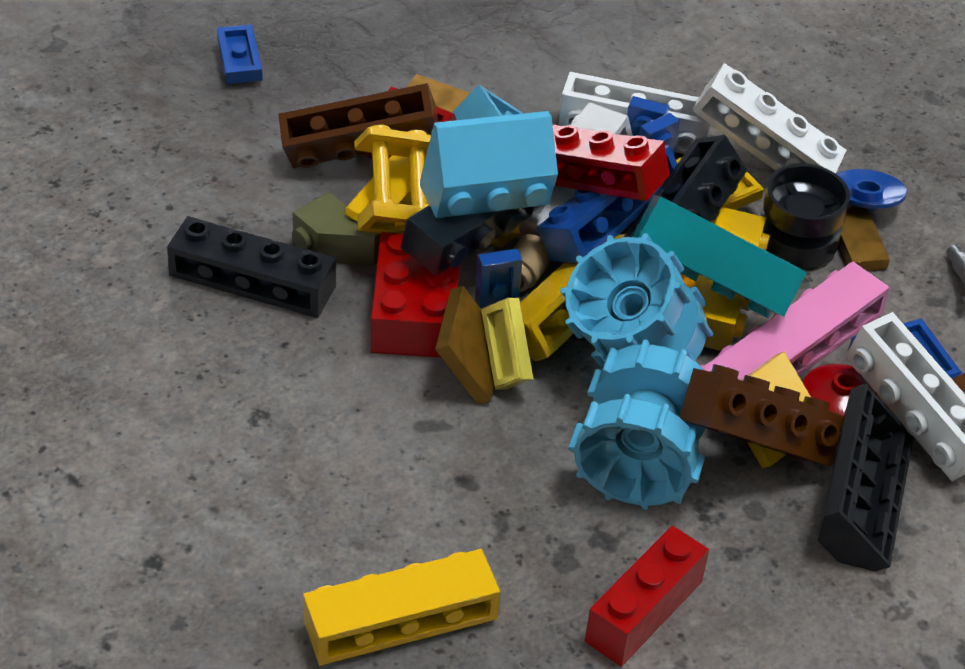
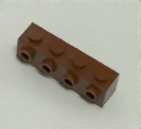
(330, 129)
(762, 416)

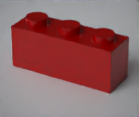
(646, 595)

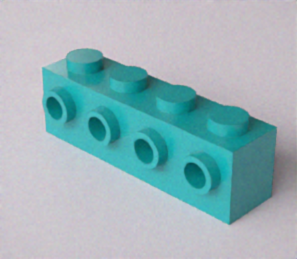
(722, 258)

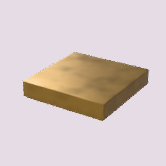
(464, 345)

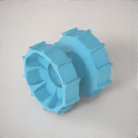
(632, 277)
(633, 432)

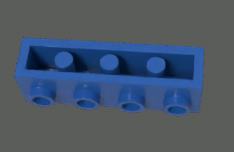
(589, 220)

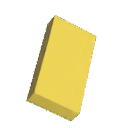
(507, 344)

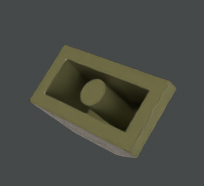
(327, 230)

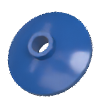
(873, 189)

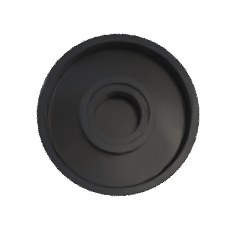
(804, 214)

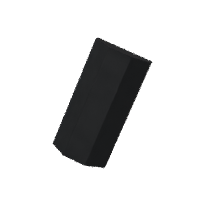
(866, 484)

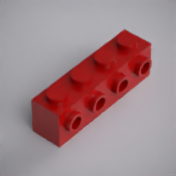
(609, 162)

